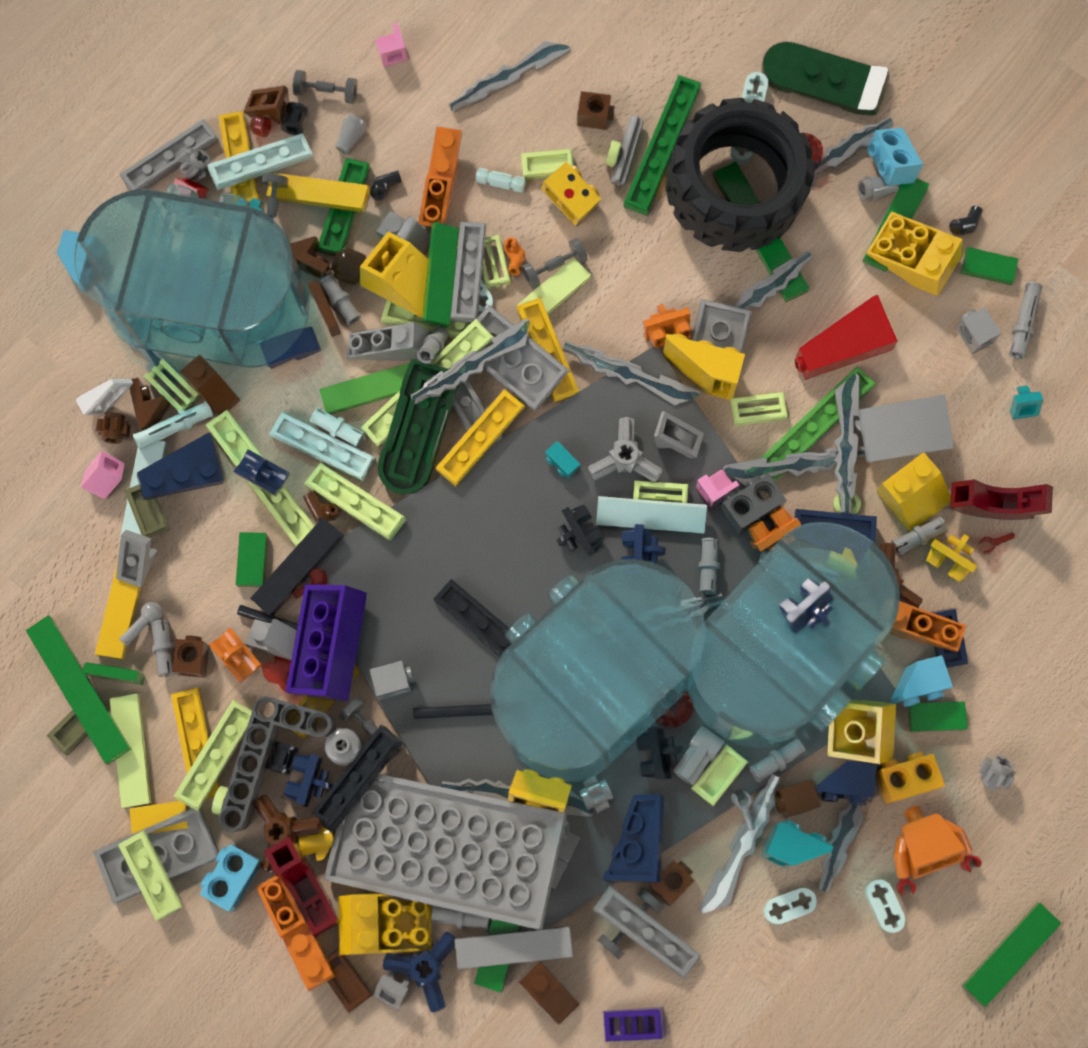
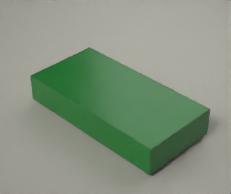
(989, 266)
(251, 559)
(113, 673)
(937, 717)

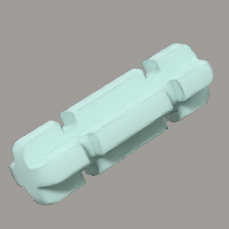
(500, 180)

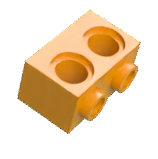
(910, 782)

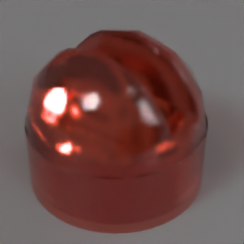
(260, 126)

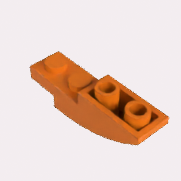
(441, 176)
(292, 928)

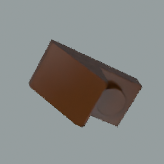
(268, 102)
(304, 253)
(147, 410)

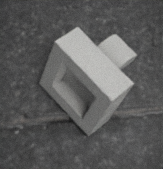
(391, 991)

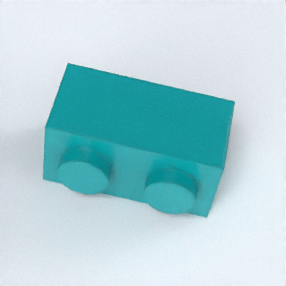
(562, 460)

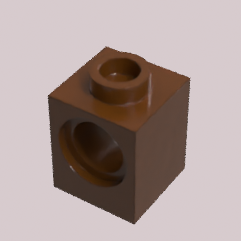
(590, 101)
(195, 668)
(797, 799)
(663, 891)

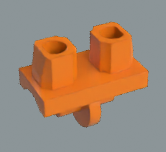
(665, 323)
(764, 538)
(235, 655)

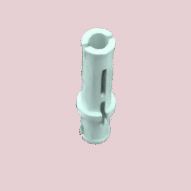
(183, 420)

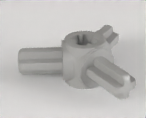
(625, 444)

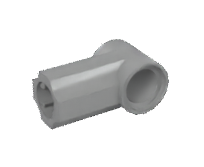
(701, 750)

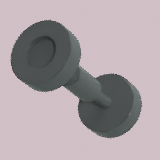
(300, 84)
(274, 181)
(577, 251)
(352, 710)
(649, 901)

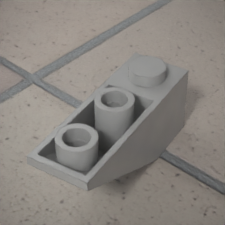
(387, 343)

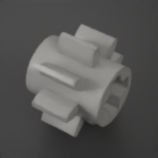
(194, 164)
(997, 772)
(596, 794)

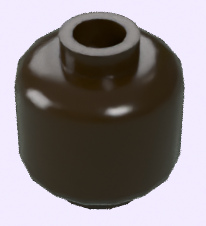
(347, 265)

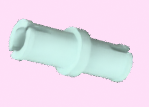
(337, 427)

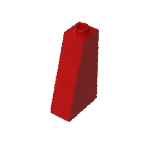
(849, 340)

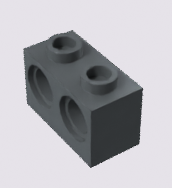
(756, 508)

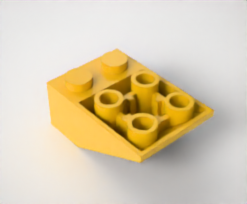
(917, 252)
(396, 273)
(707, 366)
(383, 924)

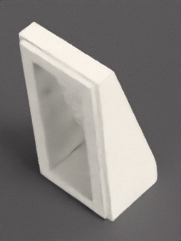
(103, 397)

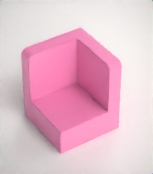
(392, 47)
(103, 475)
(715, 487)

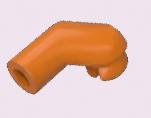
(515, 254)

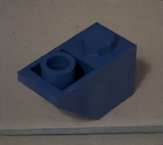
(851, 782)

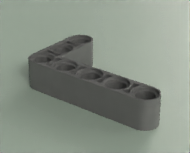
(262, 753)

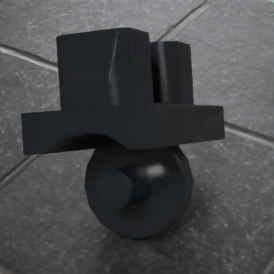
(587, 540)
(659, 765)

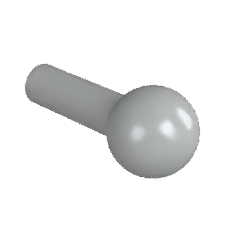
(150, 612)

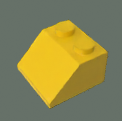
(915, 492)
(863, 732)
(538, 791)

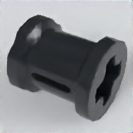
(294, 118)
(282, 758)

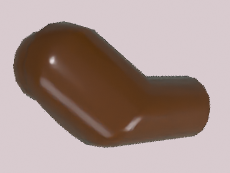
(318, 509)

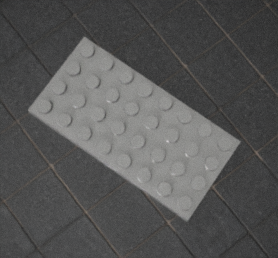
(449, 850)

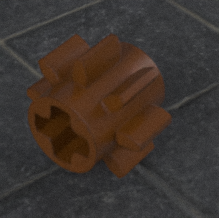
(113, 428)

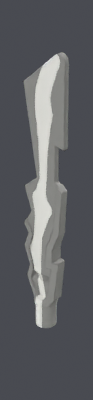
(743, 844)

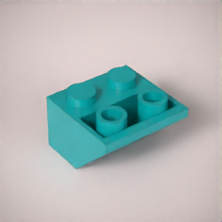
(790, 846)

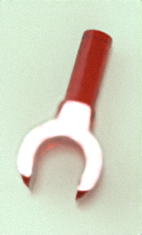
(996, 541)
(317, 576)

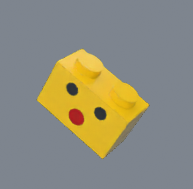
(571, 193)

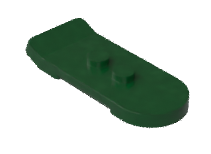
(825, 77)
(414, 432)

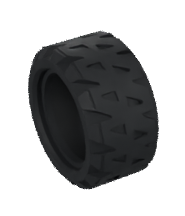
(754, 128)

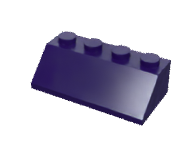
(326, 642)

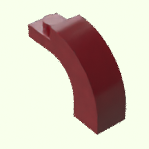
(1000, 503)
(304, 885)

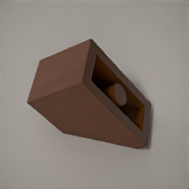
(209, 385)
(549, 993)

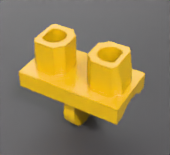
(962, 565)

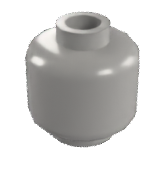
(338, 739)

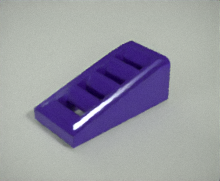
(657, 1012)

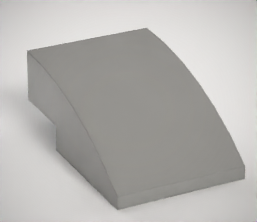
(905, 428)

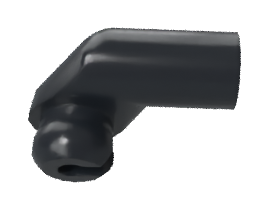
(382, 184)
(967, 224)

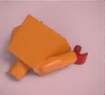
(929, 846)

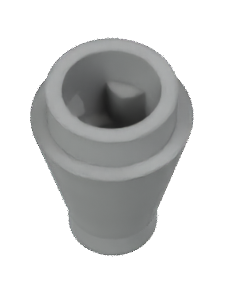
(351, 131)
(874, 188)

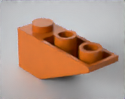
(927, 628)

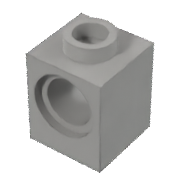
(978, 329)
(391, 680)

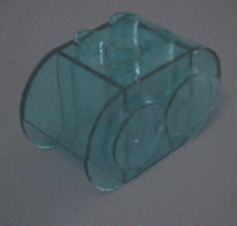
(193, 276)
(596, 667)
(764, 681)

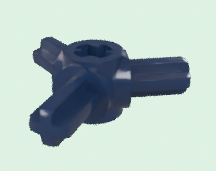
(409, 966)

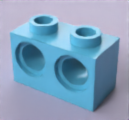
(894, 156)
(237, 882)

